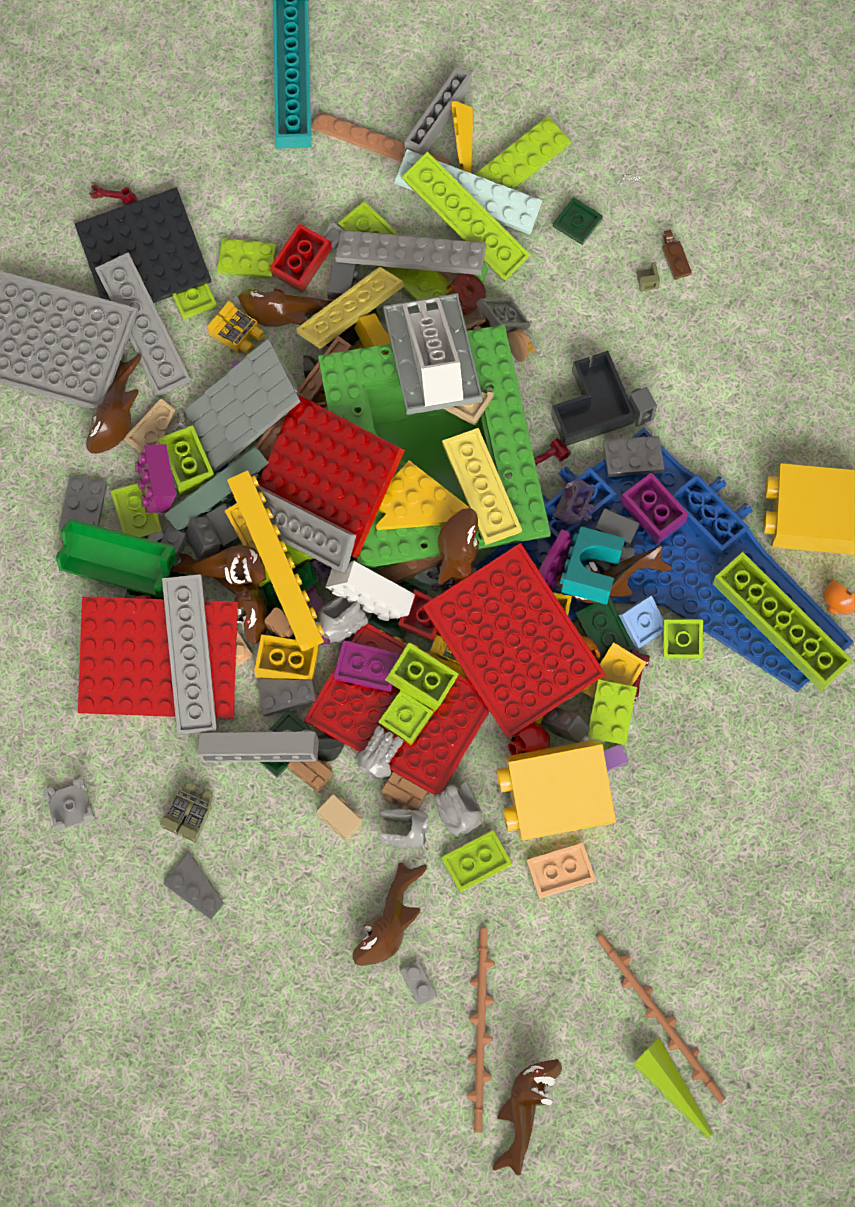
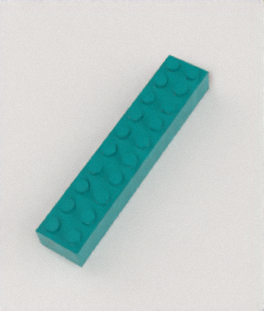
(292, 74)

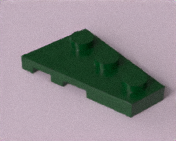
(307, 577)

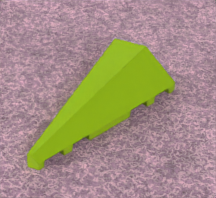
(662, 1073)

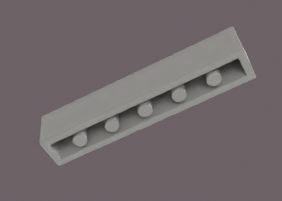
(438, 112)
(258, 746)

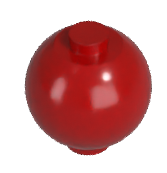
(529, 740)

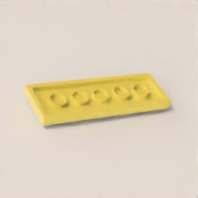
(350, 307)
(482, 486)

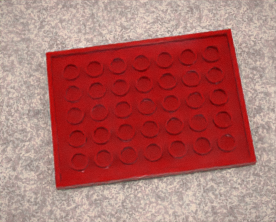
(331, 468)
(513, 640)
(128, 657)
(354, 711)

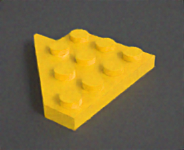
(416, 501)

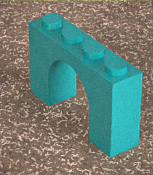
(581, 581)

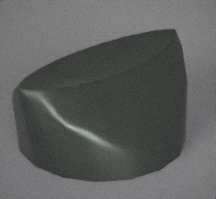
(308, 364)
(328, 748)

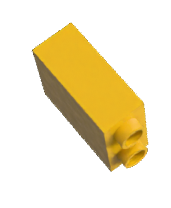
(811, 509)
(556, 790)

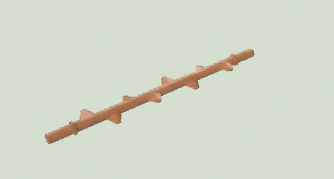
(667, 1023)
(482, 1038)

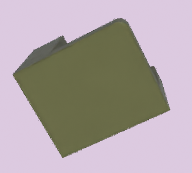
(648, 278)

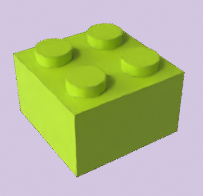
(682, 638)

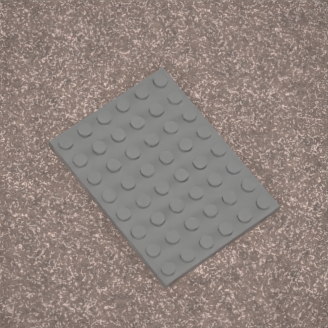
(60, 340)

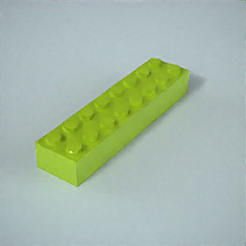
(782, 622)

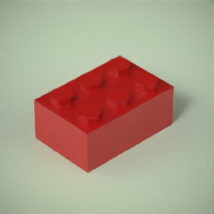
(301, 258)

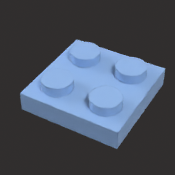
(642, 621)

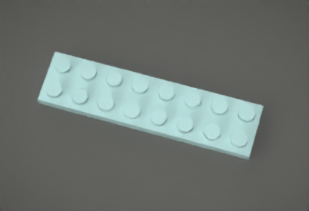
(502, 203)

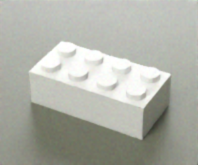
(371, 591)

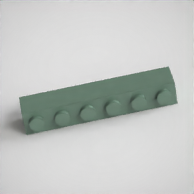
(216, 491)

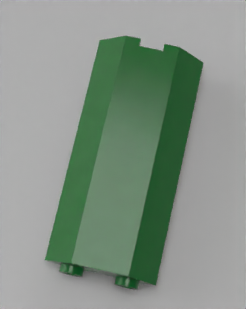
(115, 558)

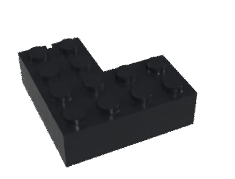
(602, 404)

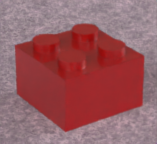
(417, 621)

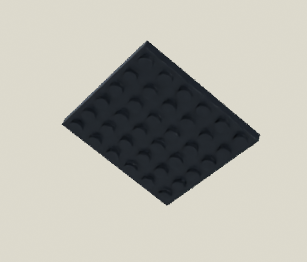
(157, 239)

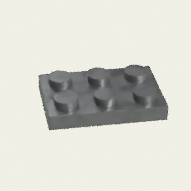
(503, 312)
(633, 456)
(83, 501)

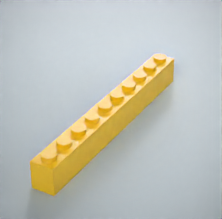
(275, 560)

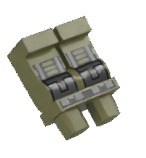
(188, 813)

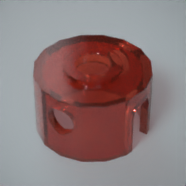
(467, 300)

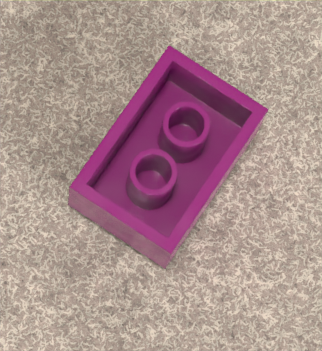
(155, 478)
(654, 508)

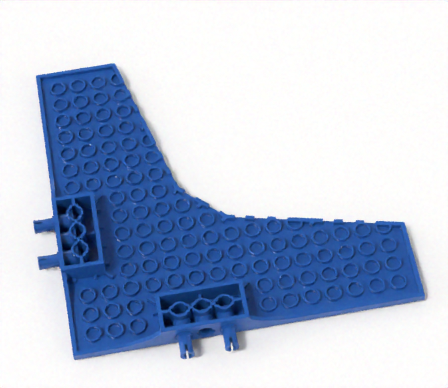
(697, 554)

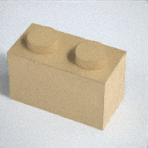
(340, 817)

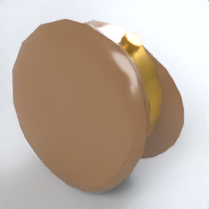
(520, 344)

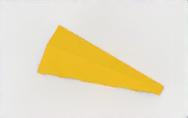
(463, 129)

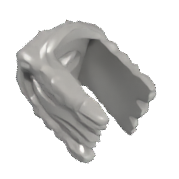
(340, 619)
(378, 754)
(458, 809)
(415, 837)

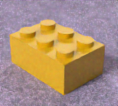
(285, 660)

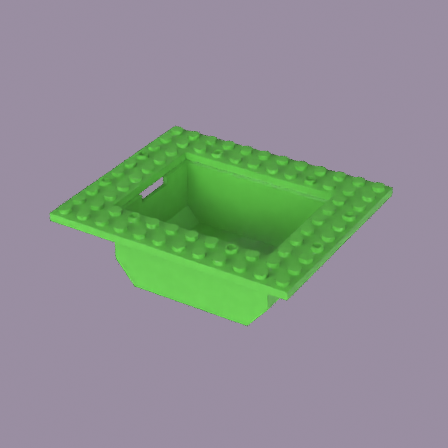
(370, 384)

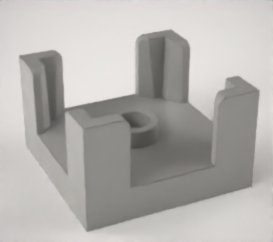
(69, 806)

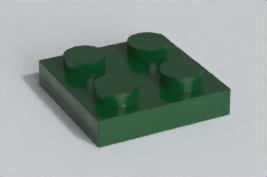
(577, 221)

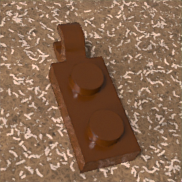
(675, 256)

